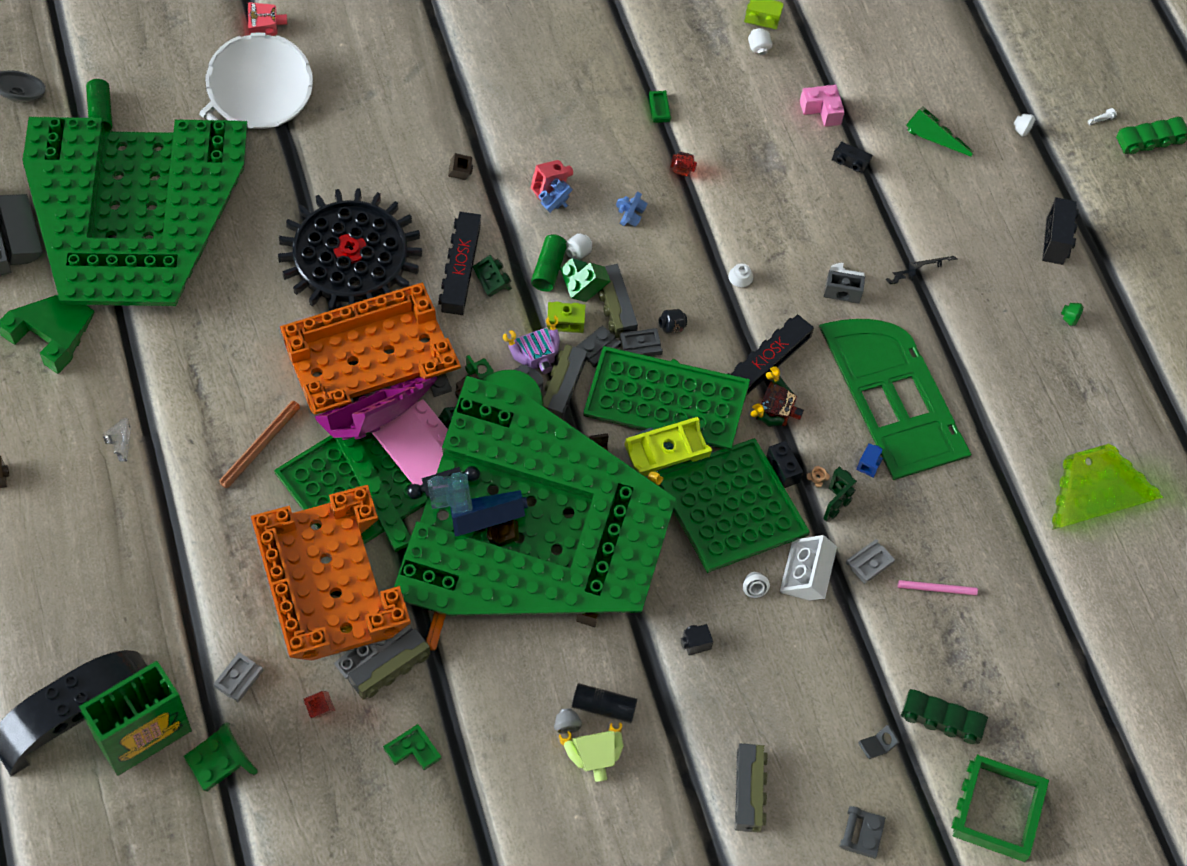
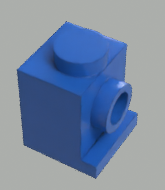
(870, 460)

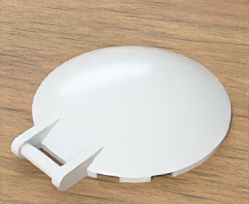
(258, 81)

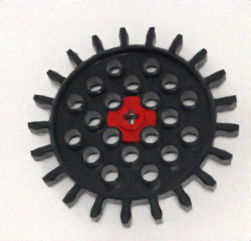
(349, 250)

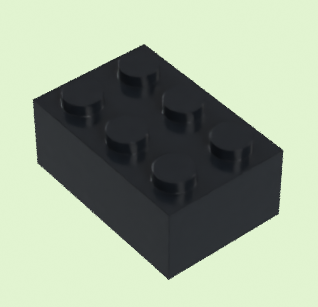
(1060, 231)

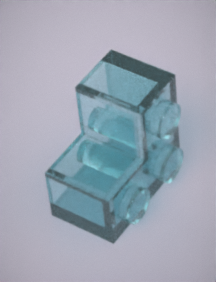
(450, 491)

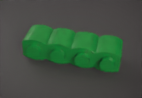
(1152, 135)

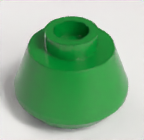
(1072, 313)

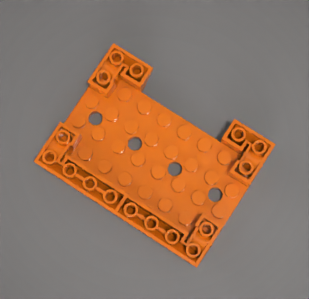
(363, 335)
(304, 584)

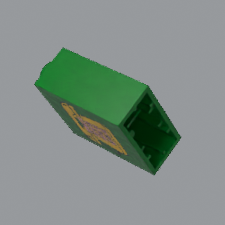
(136, 718)

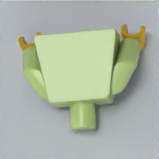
(595, 750)

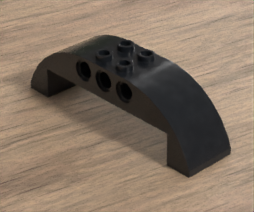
(57, 705)

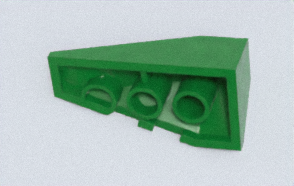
(928, 127)

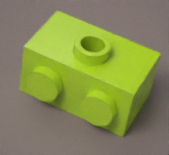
(570, 316)

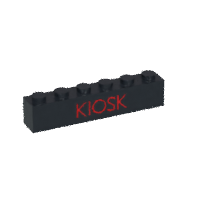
(460, 264)
(774, 351)

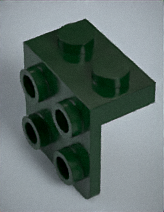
(843, 486)

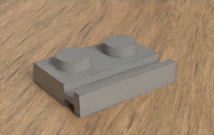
(870, 561)
(238, 677)

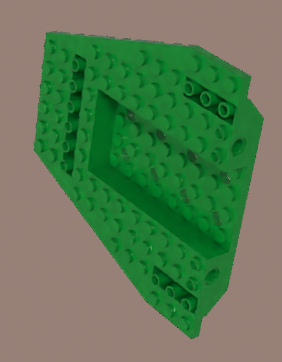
(74, 187)
(525, 447)

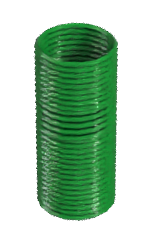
(99, 101)
(549, 263)

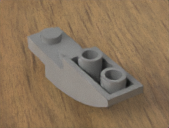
(358, 656)

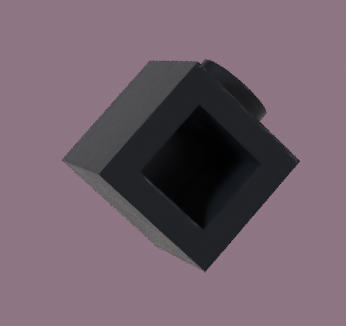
(697, 639)

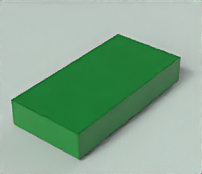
(659, 106)

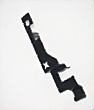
(912, 268)

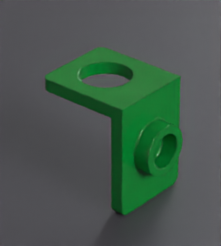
(472, 367)

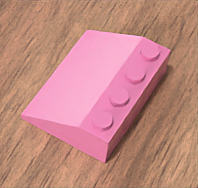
(414, 441)

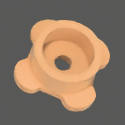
(818, 471)

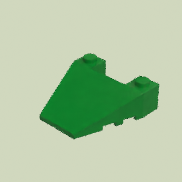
(52, 322)

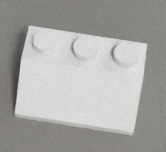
(809, 568)

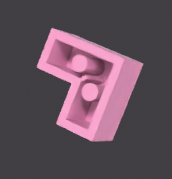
(824, 101)

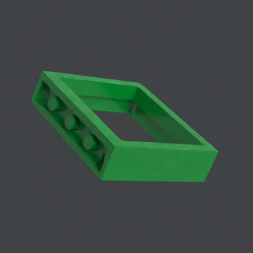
(986, 841)

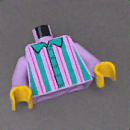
(536, 348)

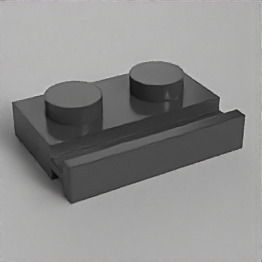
(642, 342)
(594, 344)

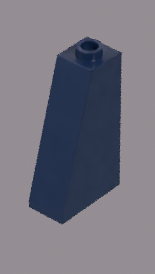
(489, 512)

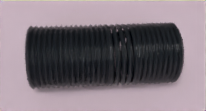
(612, 704)

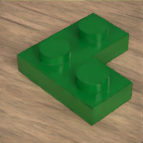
(413, 742)

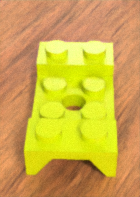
(650, 455)

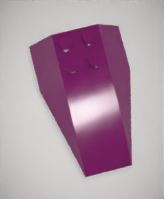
(373, 411)

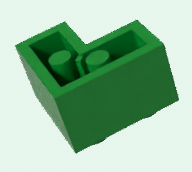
(584, 279)

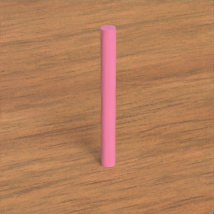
(937, 587)

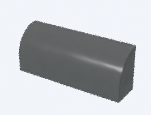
(19, 229)

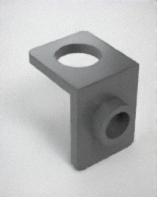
(876, 745)

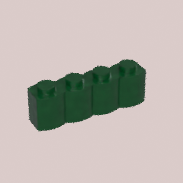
(944, 716)

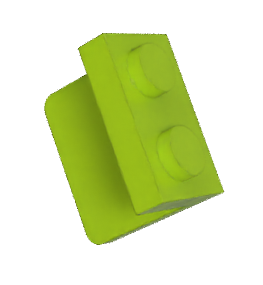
(764, 13)

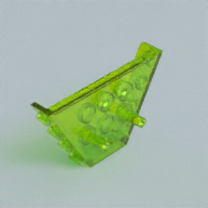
(1099, 488)

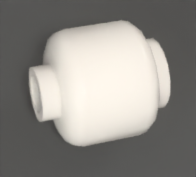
(760, 41)
(578, 246)

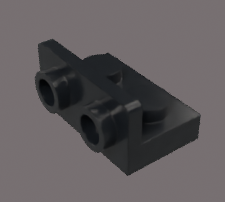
(852, 157)

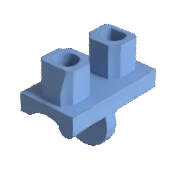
(557, 196)
(629, 208)

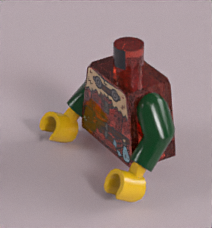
(777, 402)

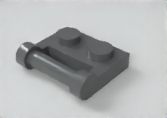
(869, 834)

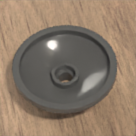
(20, 86)

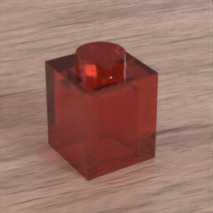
(319, 704)

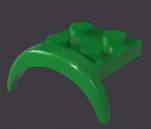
(217, 758)

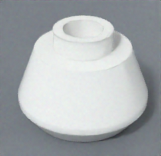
(1024, 124)
(741, 275)
(756, 585)

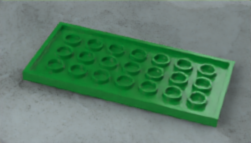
(659, 393)

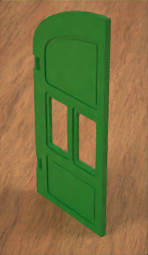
(877, 355)

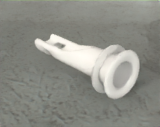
(1110, 114)

